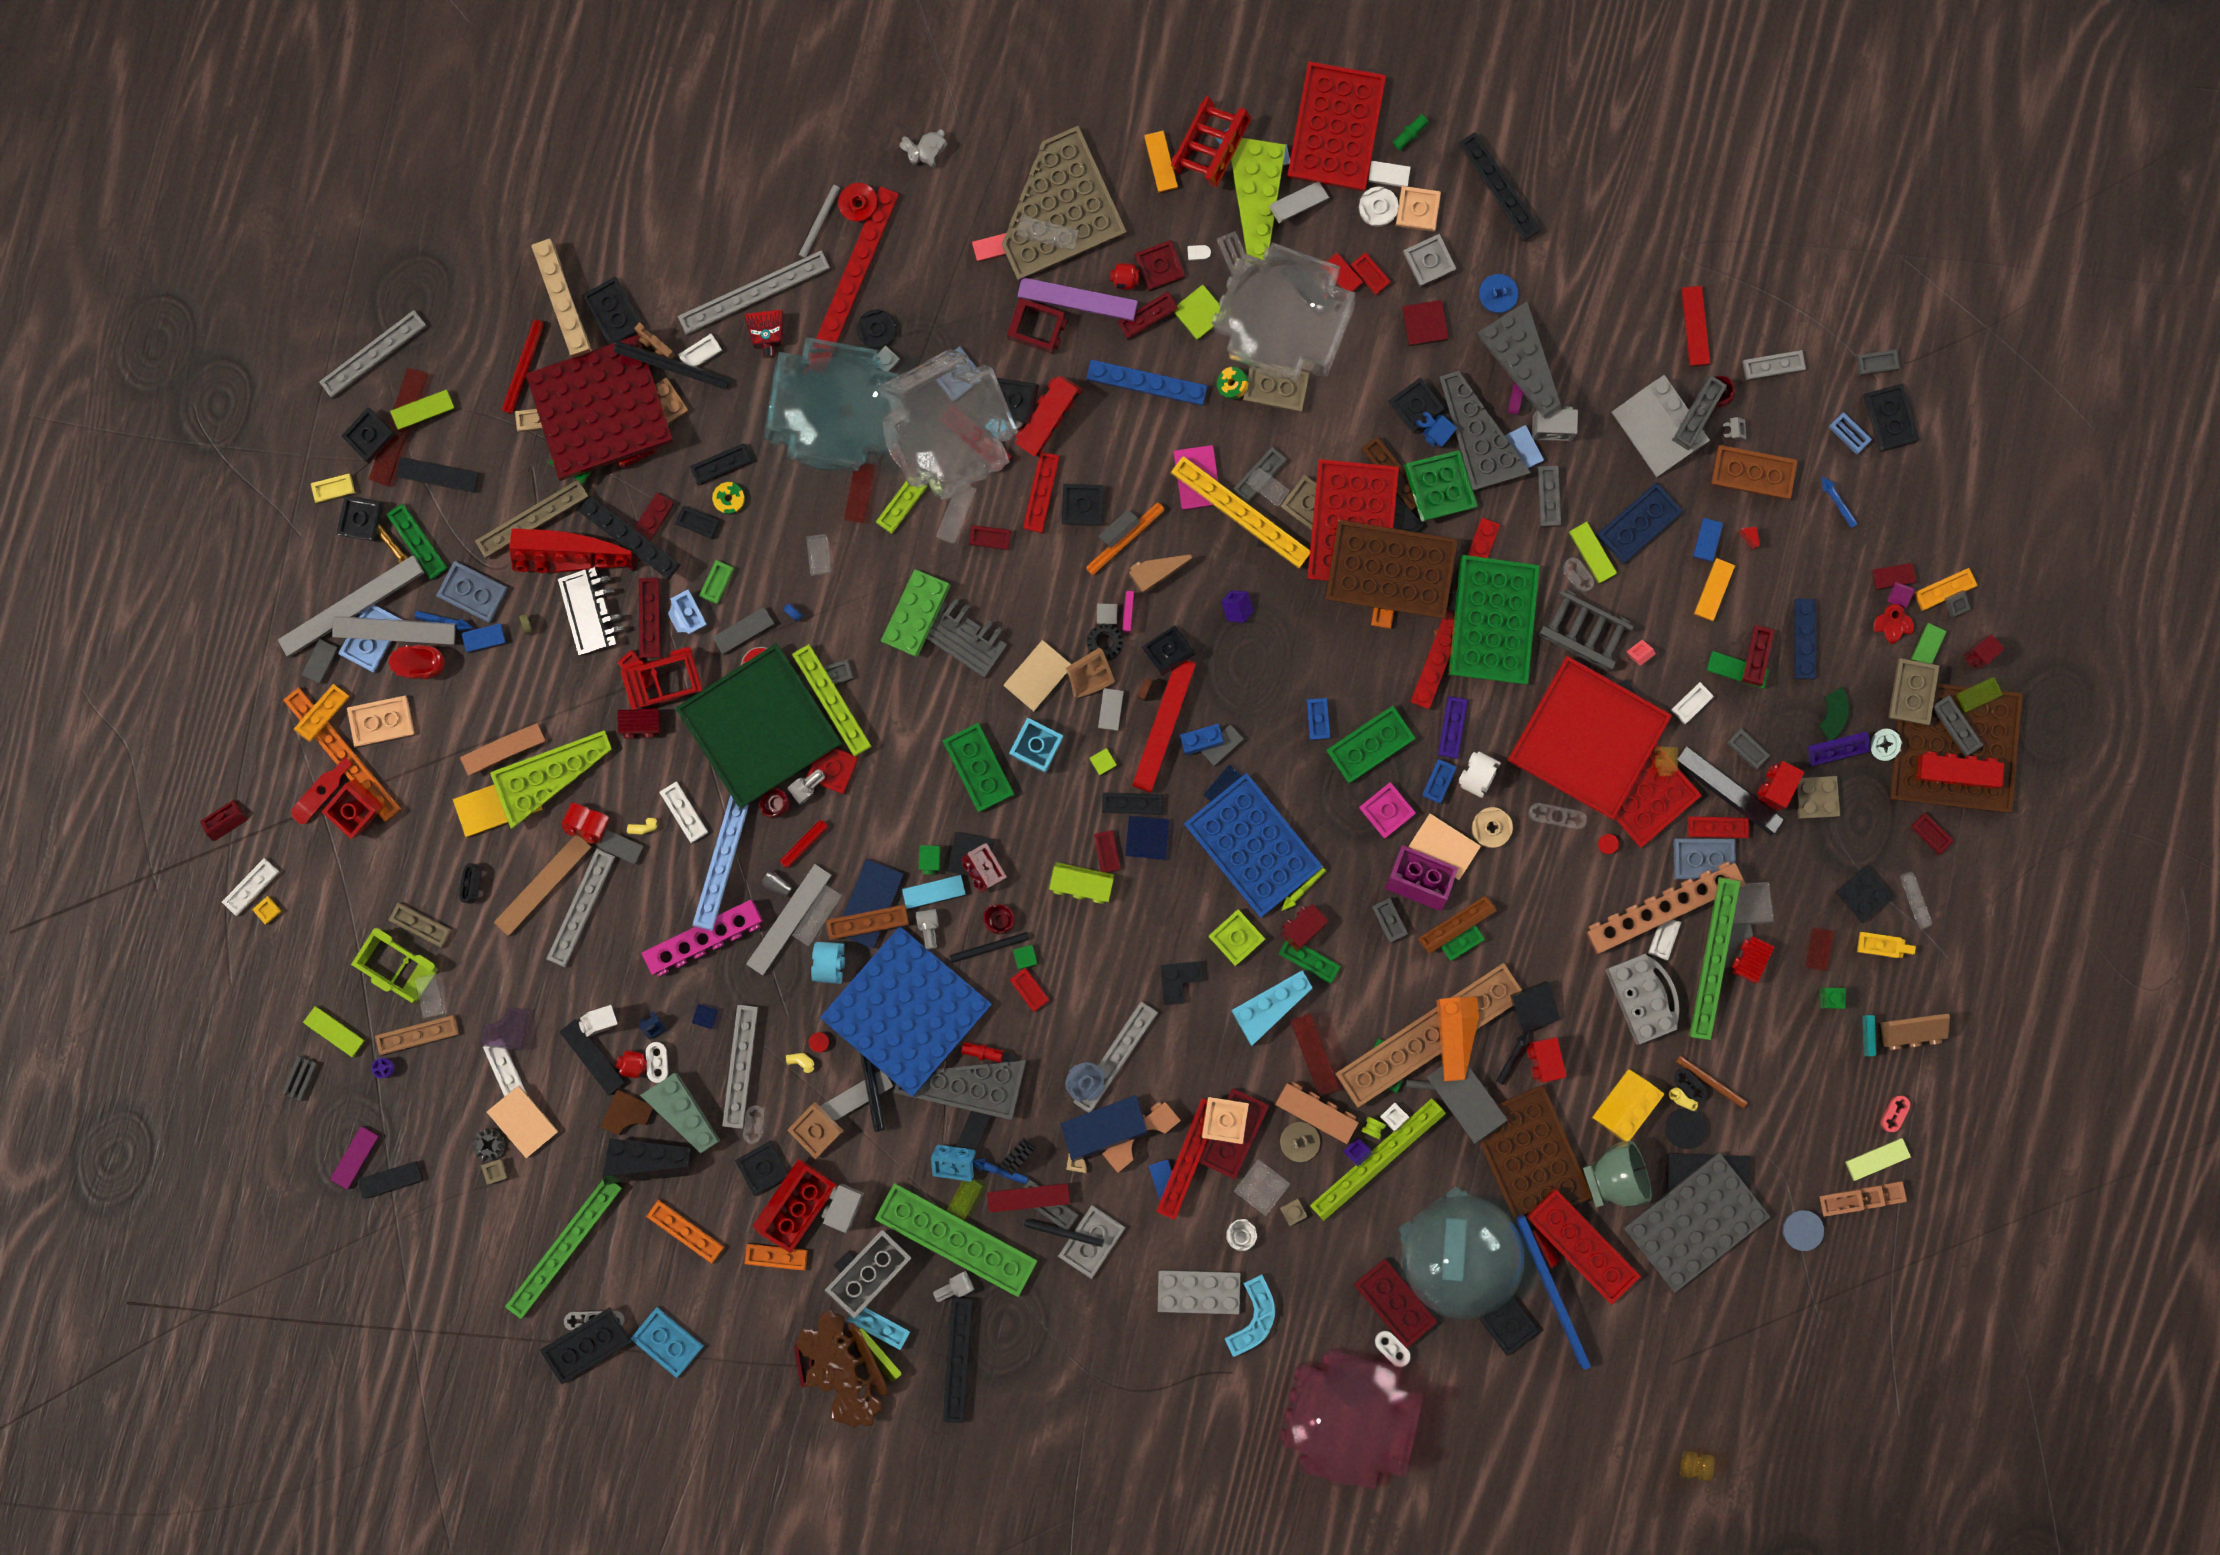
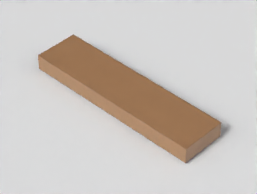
(416, 1035)

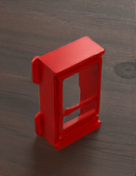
(635, 685)

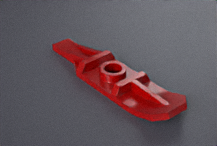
(312, 799)

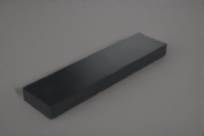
(437, 475)
(592, 1057)

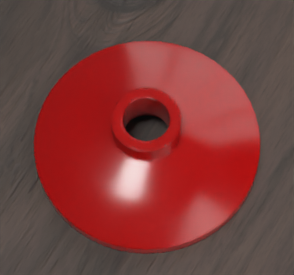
(851, 196)

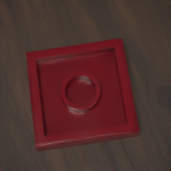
(1159, 265)
(1425, 323)

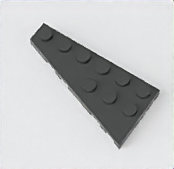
(1519, 351)
(1483, 445)
(977, 1088)

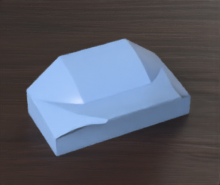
(686, 614)

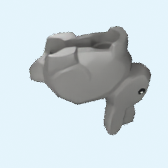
(928, 148)

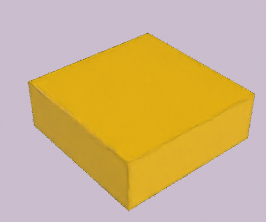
(267, 910)

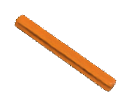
(1109, 552)

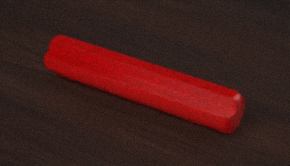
(791, 856)

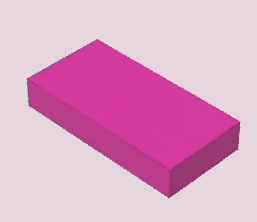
(1128, 612)

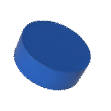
(793, 612)

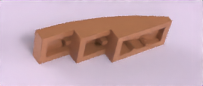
(502, 749)
(1863, 1198)

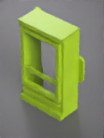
(409, 991)

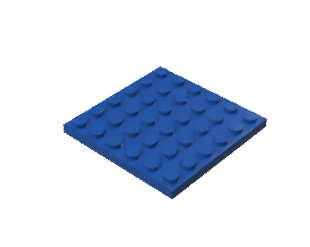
(905, 1011)

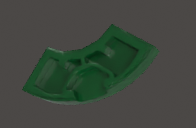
(1836, 714)

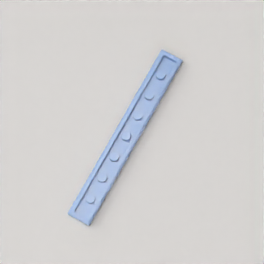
(720, 866)

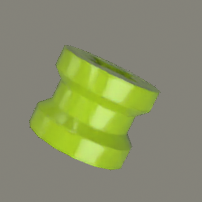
(1373, 1128)

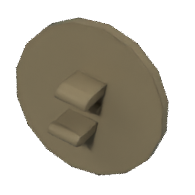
(1300, 1141)

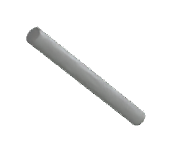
(819, 221)

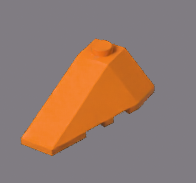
(1457, 1030)

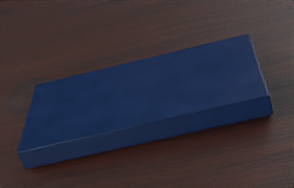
(1639, 523)
(872, 892)
(1104, 1128)

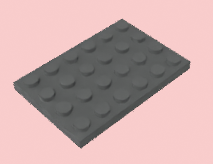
(1696, 1222)

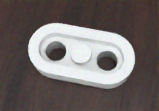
(656, 1062)
(1392, 1348)

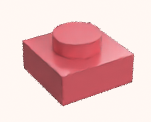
(1641, 652)

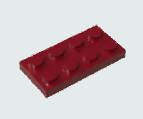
(1229, 1156)
(1395, 1303)

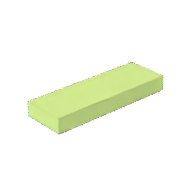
(1877, 1159)

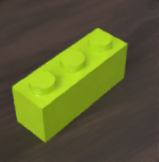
(1081, 882)

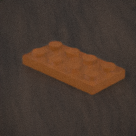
(1754, 472)

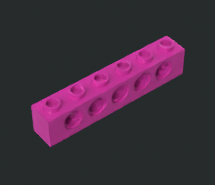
(653, 956)

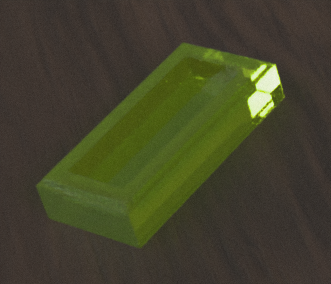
(1979, 694)
(964, 1199)

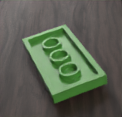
(915, 613)

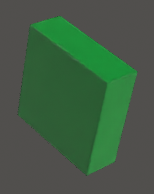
(1025, 957)

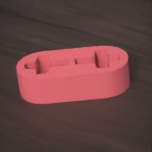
(1891, 1111)

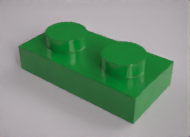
(1462, 943)

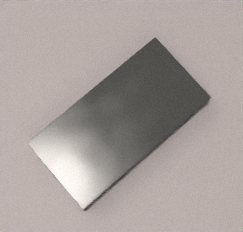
(1468, 1103)

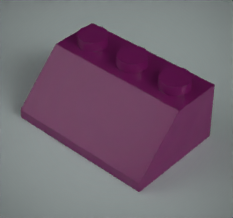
(1421, 878)

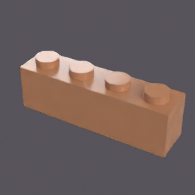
(1317, 1113)

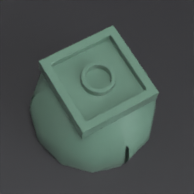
(1614, 1180)

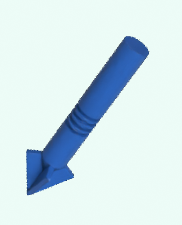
(1828, 486)
(460, 624)
(981, 1164)

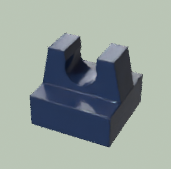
(652, 1026)

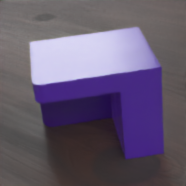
(1237, 606)

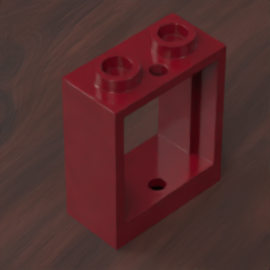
(1013, 335)

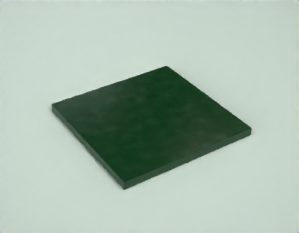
(758, 726)

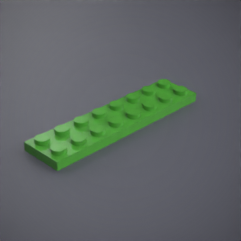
(956, 1239)

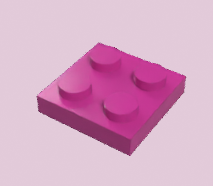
(1387, 810)

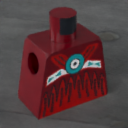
(766, 330)

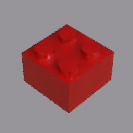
(1780, 785)
(352, 809)
(1546, 1060)

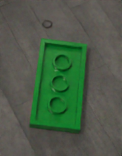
(1370, 744)
(978, 767)

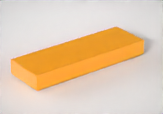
(1160, 161)
(1714, 589)
(1940, 590)
(321, 713)

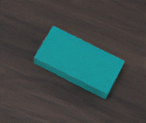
(1869, 1035)

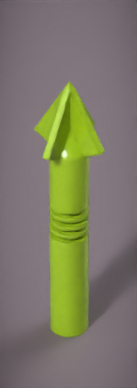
(1290, 901)

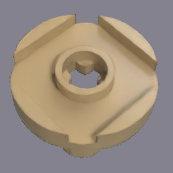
(1500, 835)

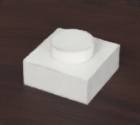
(1394, 1117)

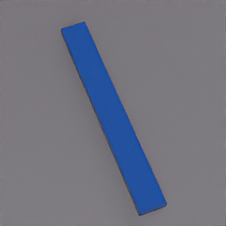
(1552, 1292)

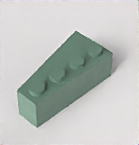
(680, 1109)

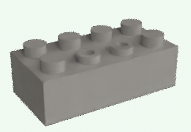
(1647, 997)

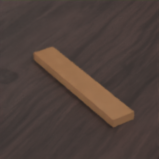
(542, 885)

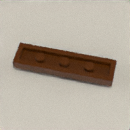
(1380, 455)

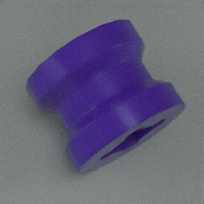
(378, 1068)

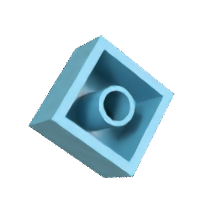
(1036, 745)

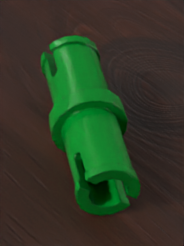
(1410, 132)

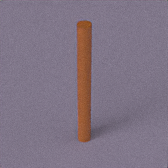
(1711, 1081)

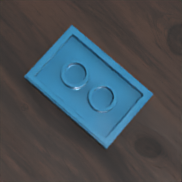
(667, 1342)

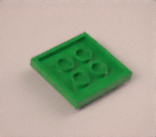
(1440, 486)

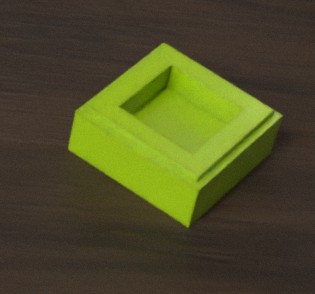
(1103, 761)

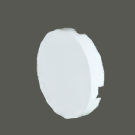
(1378, 206)

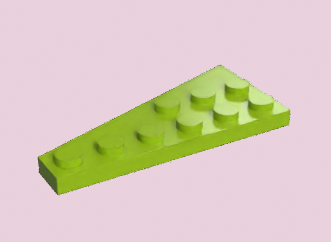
(1257, 181)

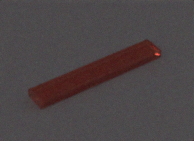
(388, 457)

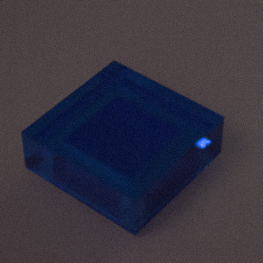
(704, 1016)

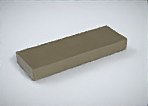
(420, 925)

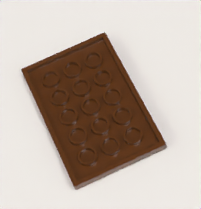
(1391, 569)
(1532, 1155)

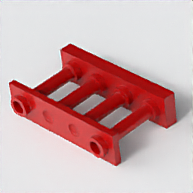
(1221, 155)

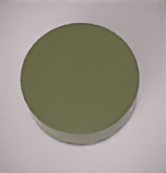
(525, 624)

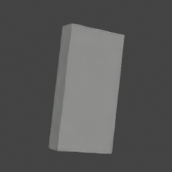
(1110, 709)

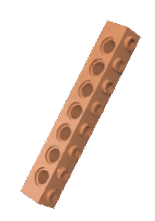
(1601, 942)

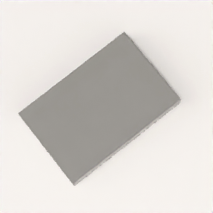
(1088, 1257)

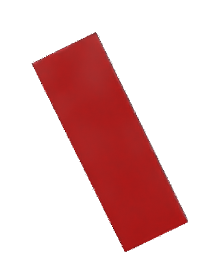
(1717, 827)

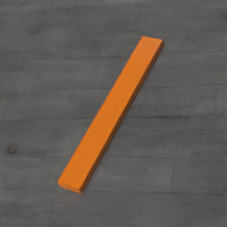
(338, 749)

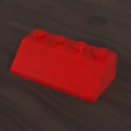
(794, 1206)

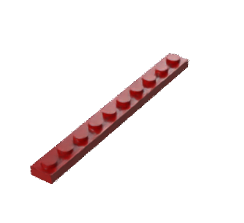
(857, 267)
(1441, 646)

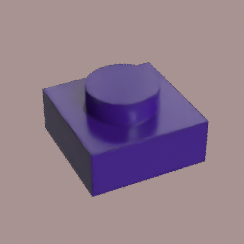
(1357, 1152)

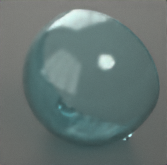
(1462, 1256)

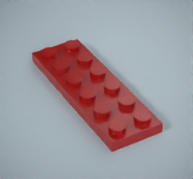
(1583, 1246)

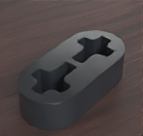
(1693, 1081)

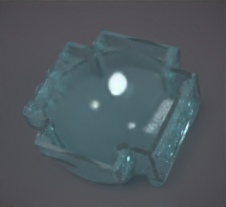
(828, 405)

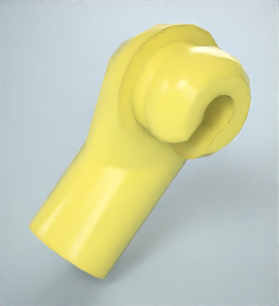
(642, 829)
(801, 1059)

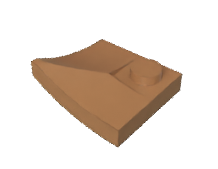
(1090, 674)

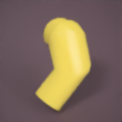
(1681, 1099)

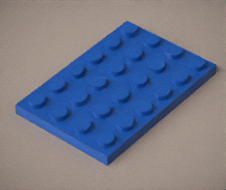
(1253, 845)

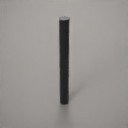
(989, 947)
(1064, 1233)

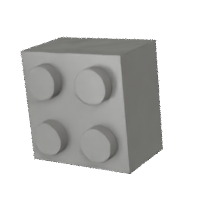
(1556, 427)
(843, 1207)

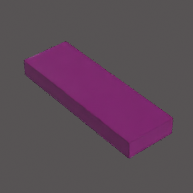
(354, 1157)

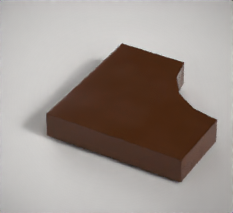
(625, 1111)

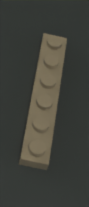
(533, 518)

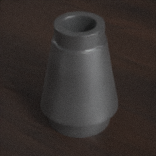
(774, 883)

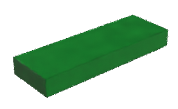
(1730, 668)
(1311, 962)

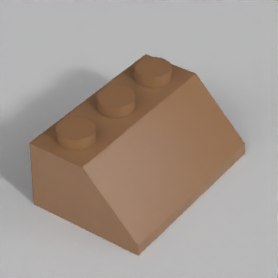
(1914, 1031)

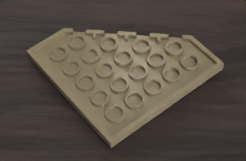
(1065, 192)

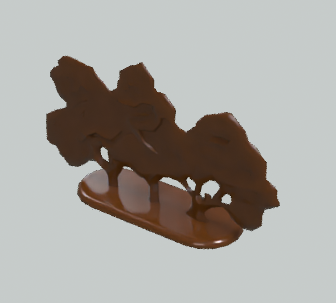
(836, 1369)

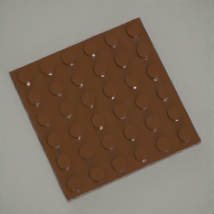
(1998, 730)

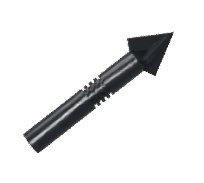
(1521, 1042)

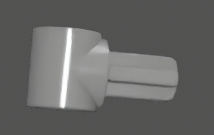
(803, 788)
(928, 922)
(958, 1285)

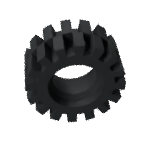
(1109, 630)
(1017, 1156)

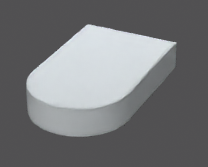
(1199, 252)

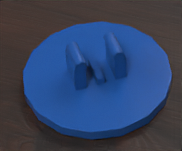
(1498, 293)

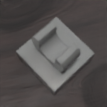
(1738, 429)

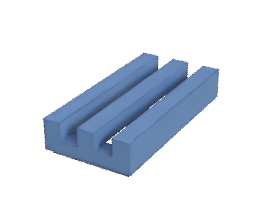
(1844, 438)

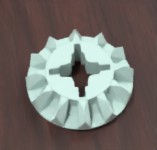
(1880, 738)

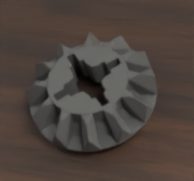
(498, 1144)

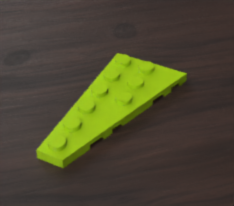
(536, 780)

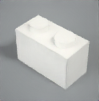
(597, 1021)

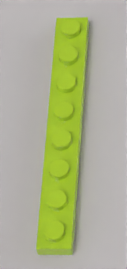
(1381, 1157)

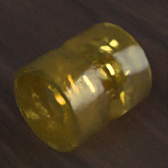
(1695, 1465)

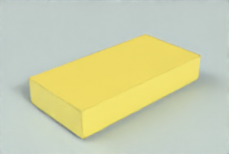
(333, 488)

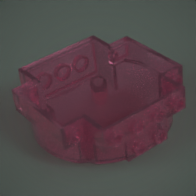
(1351, 1419)

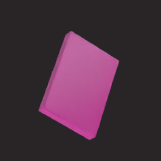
(1204, 459)

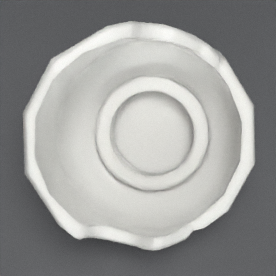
(1241, 1235)

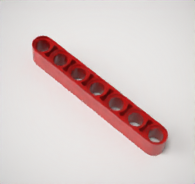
(1163, 726)

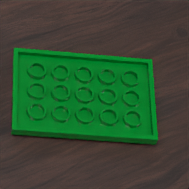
(1494, 620)

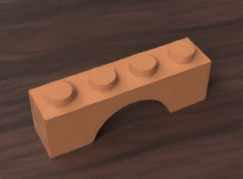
(1160, 1119)

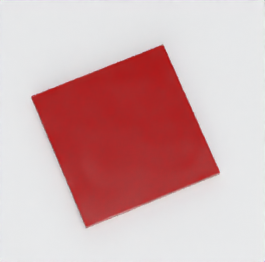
(1589, 738)

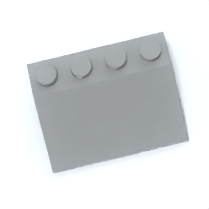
(1651, 423)

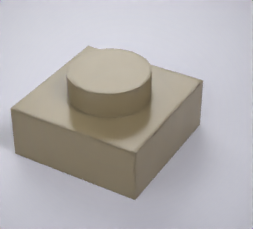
(494, 1171)
(1293, 1212)

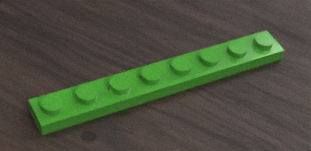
(1714, 958)
(562, 1248)

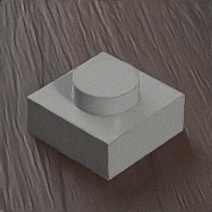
(888, 359)

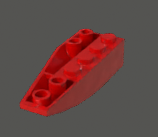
(562, 552)

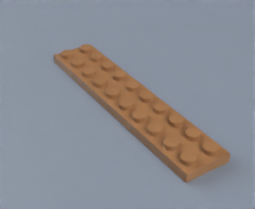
(1421, 1040)

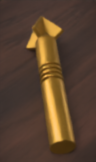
(391, 544)

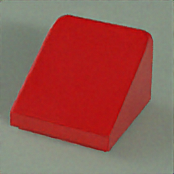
(1751, 537)

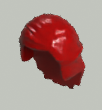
(417, 662)

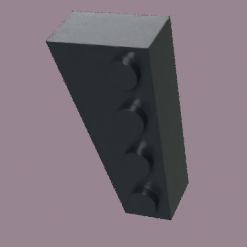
(643, 1160)

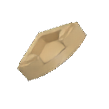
(1079, 1165)

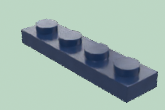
(1805, 639)

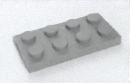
(1198, 1292)

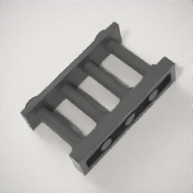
(1586, 650)

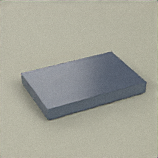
(472, 592)
(1700, 855)

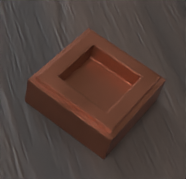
(1144, 689)

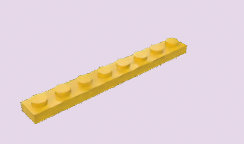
(1240, 512)

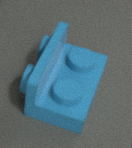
(953, 1163)

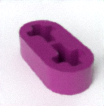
(1515, 400)

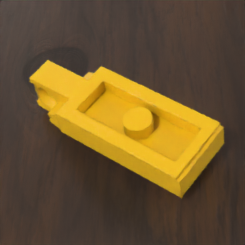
(1883, 945)

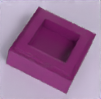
(1900, 595)

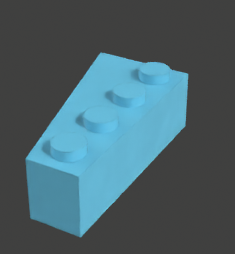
(1264, 1010)

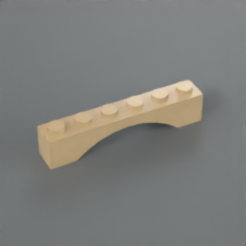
(561, 298)

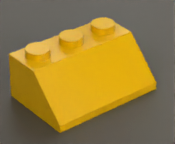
(1628, 1105)

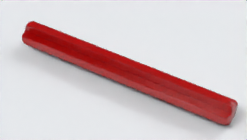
(522, 366)

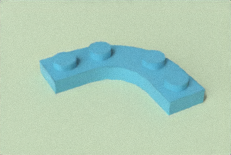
(1262, 1318)

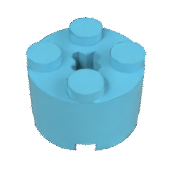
(828, 962)

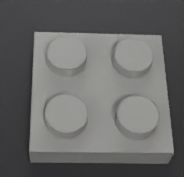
(1429, 260)

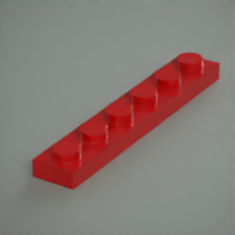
(1184, 1166)

